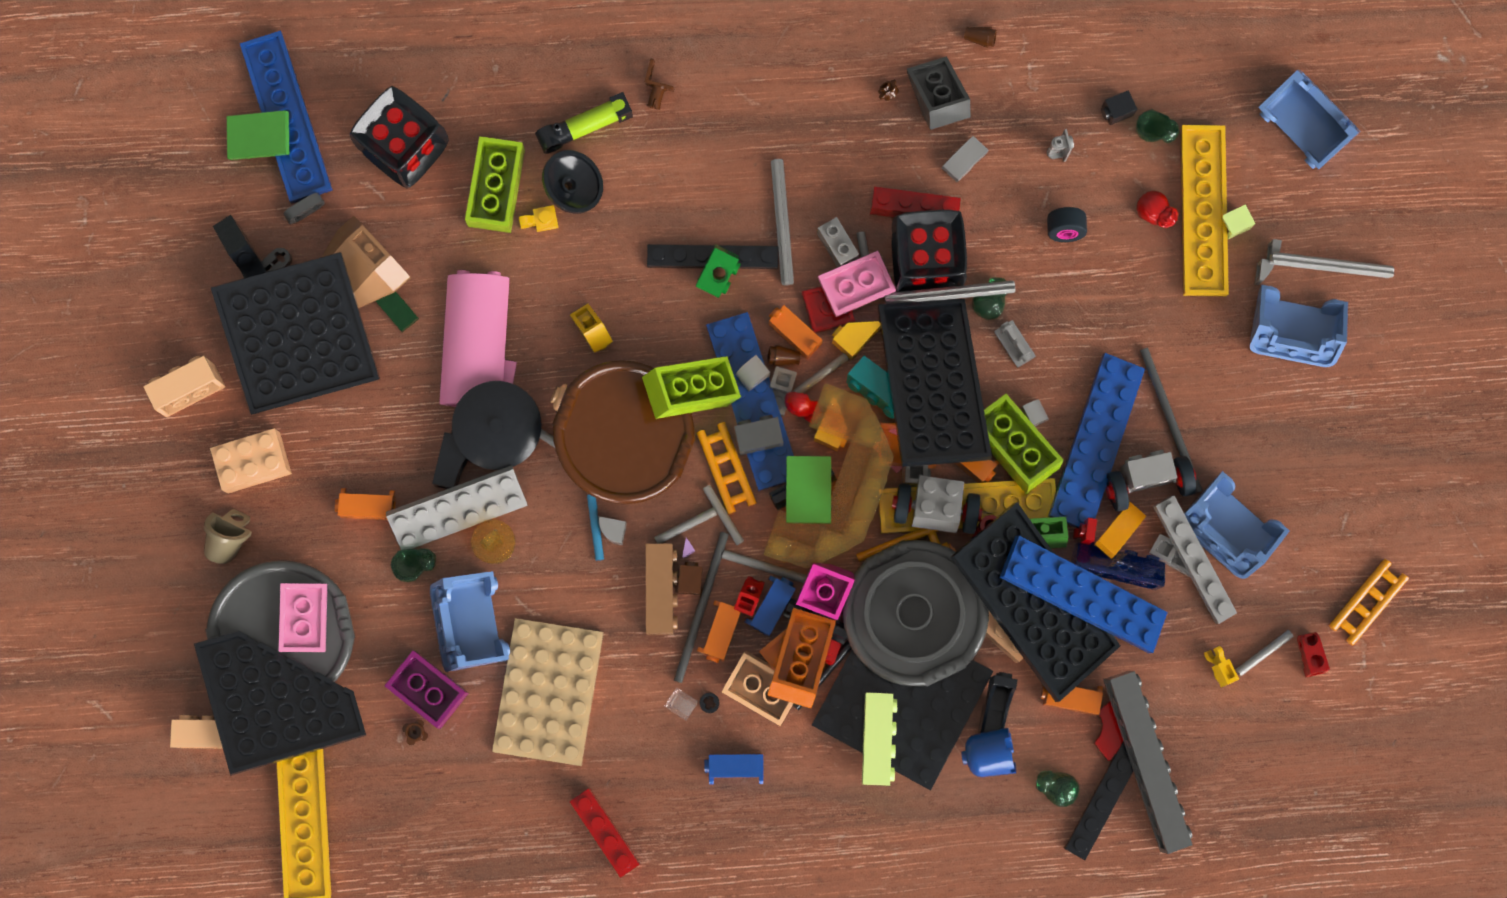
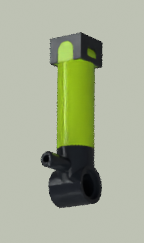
(555, 135)

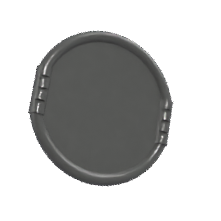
(253, 607)
(914, 614)

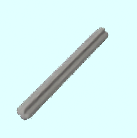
(782, 222)
(1333, 265)
(952, 292)

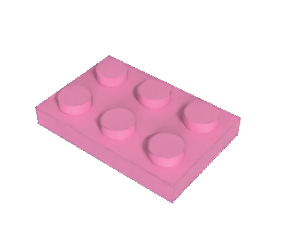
(856, 283)
(303, 617)

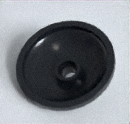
(579, 175)

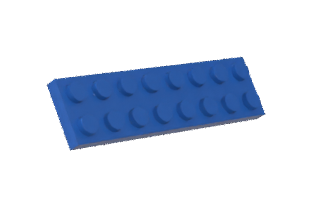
(279, 90)
(737, 341)
(1097, 440)
(1083, 594)

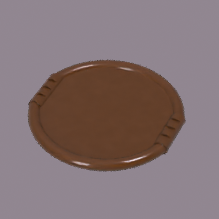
(612, 439)

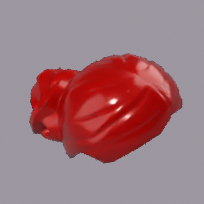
(1156, 209)
(800, 405)

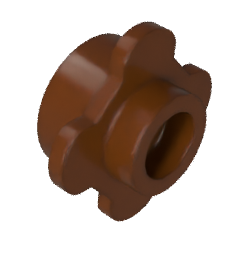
(888, 90)
(411, 737)

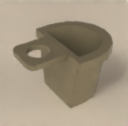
(225, 536)

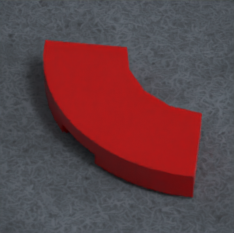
(1110, 735)

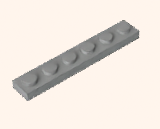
(1195, 559)

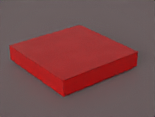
(821, 313)

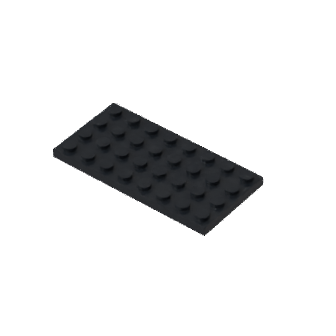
(934, 382)
(1051, 641)

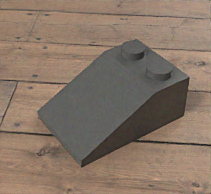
(939, 93)

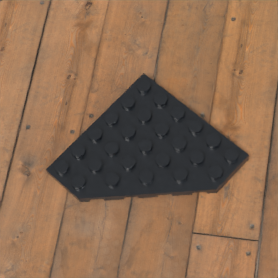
(272, 704)

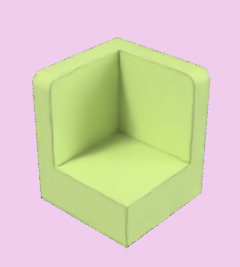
(1238, 221)

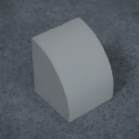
(752, 373)
(1035, 412)
(613, 529)

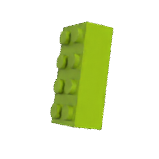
(495, 184)
(691, 387)
(1019, 445)

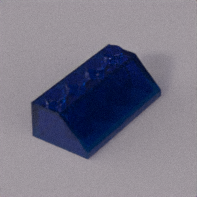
(1123, 567)

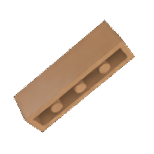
(659, 589)

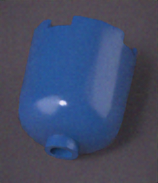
(990, 753)

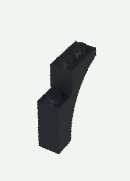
(239, 247)
(449, 464)
(998, 701)

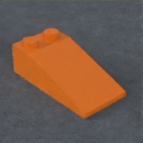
(802, 658)

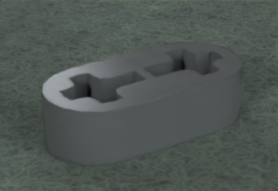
(304, 208)
(272, 258)

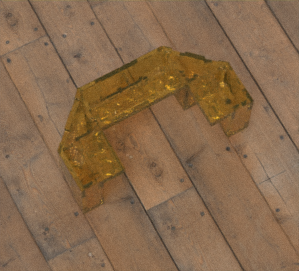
(856, 488)

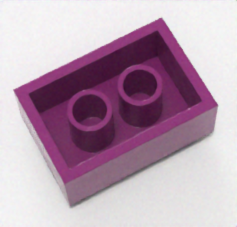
(426, 689)

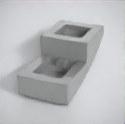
(965, 159)
(1263, 266)
(781, 383)
(1167, 553)

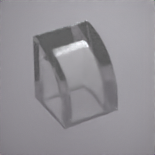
(681, 704)

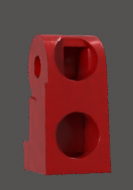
(749, 596)
(1312, 654)

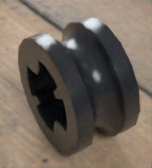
(703, 705)

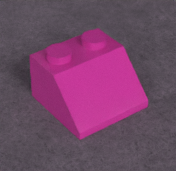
(826, 589)

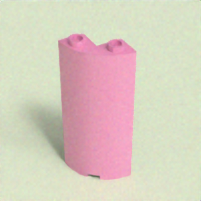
(473, 333)

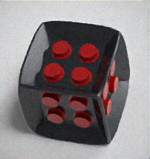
(399, 137)
(929, 250)

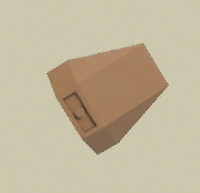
(368, 264)

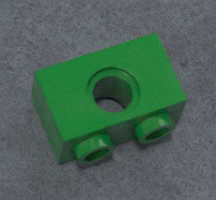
(718, 258)

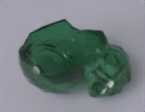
(1156, 126)
(990, 306)
(411, 563)
(1058, 787)

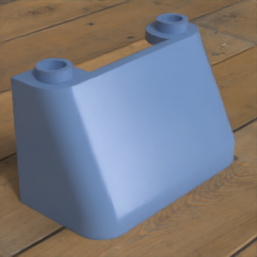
(1309, 119)
(1299, 330)
(1231, 530)
(467, 621)

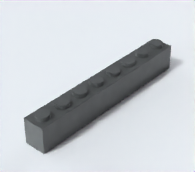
(1148, 762)

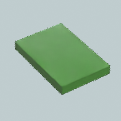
(258, 135)
(808, 489)

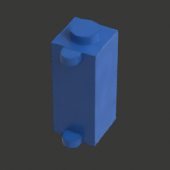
(772, 606)
(734, 766)

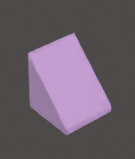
(688, 549)

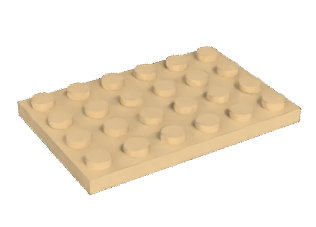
(548, 692)

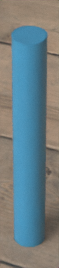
(595, 528)

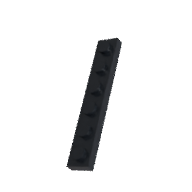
(697, 255)
(1100, 805)

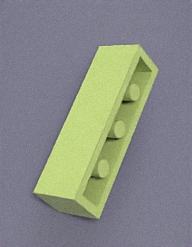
(878, 739)

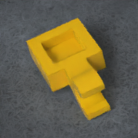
(543, 218)
(1223, 669)

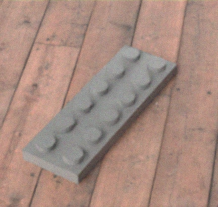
(456, 508)

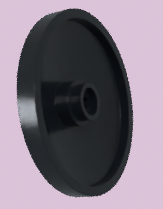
(496, 425)

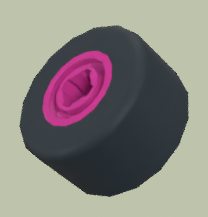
(1067, 224)

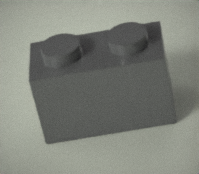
(758, 435)

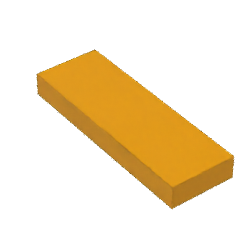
(1120, 530)

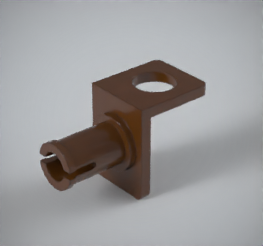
(657, 88)

